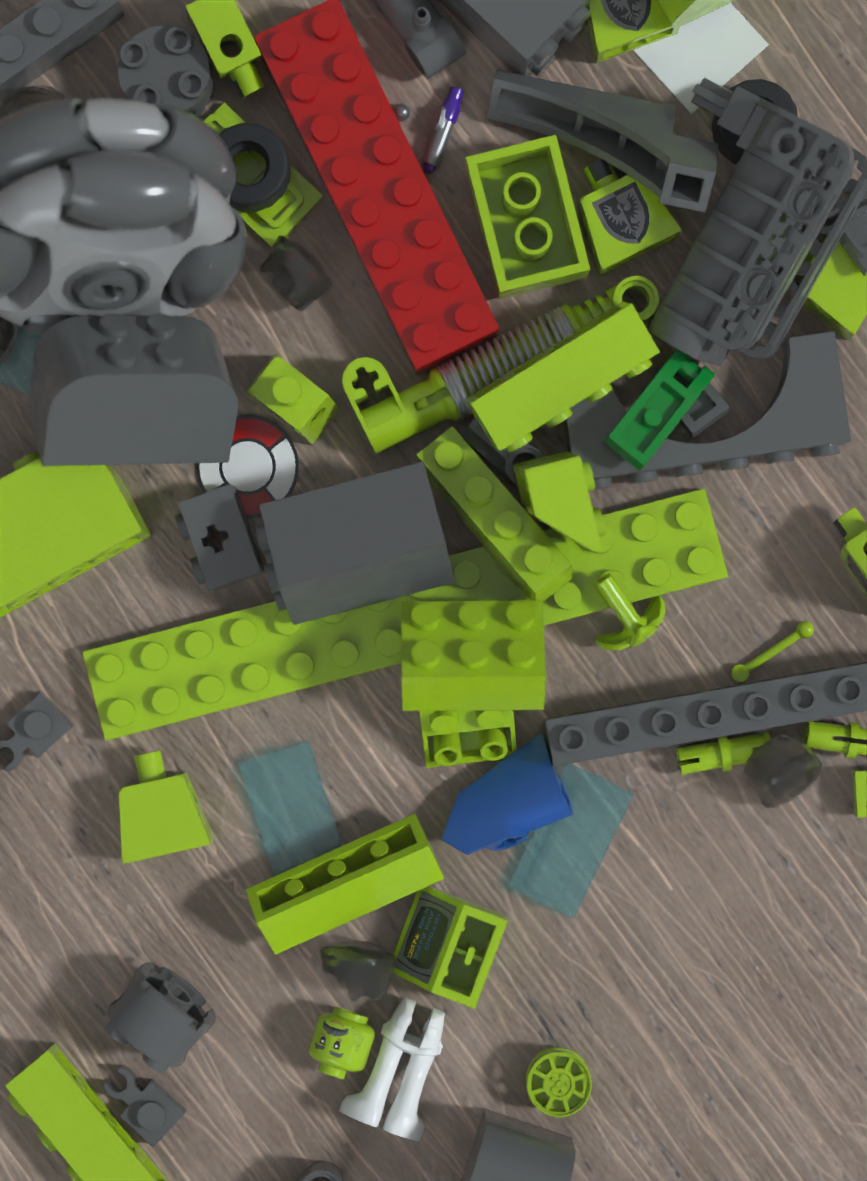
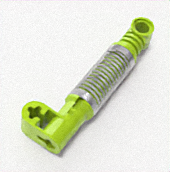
(447, 386)

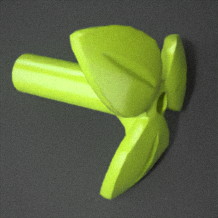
(635, 627)

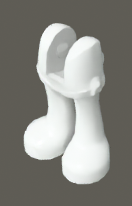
(370, 1102)

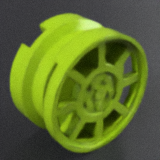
(558, 1081)

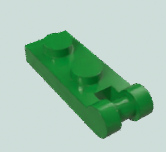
(658, 409)

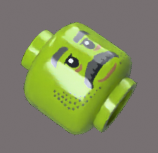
(341, 1042)

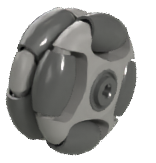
(113, 212)

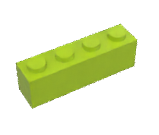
(563, 376)
(495, 516)
(344, 884)
(78, 1122)

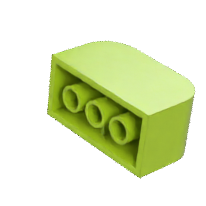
(60, 526)

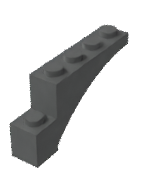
(616, 128)

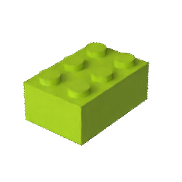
(527, 217)
(473, 655)

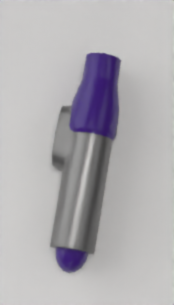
(442, 124)

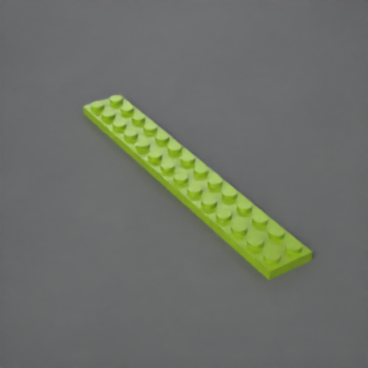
(264, 655)

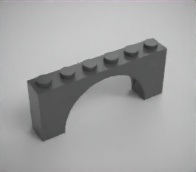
(803, 416)

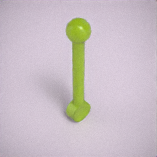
(741, 672)

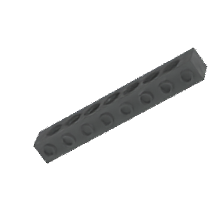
(707, 714)

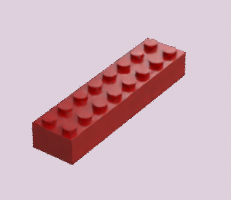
(376, 185)

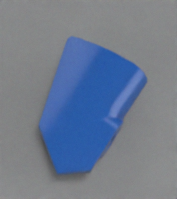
(508, 802)

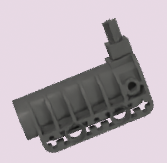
(759, 230)

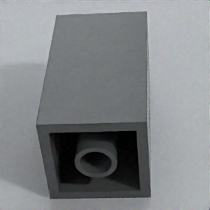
(522, 31)
(354, 544)

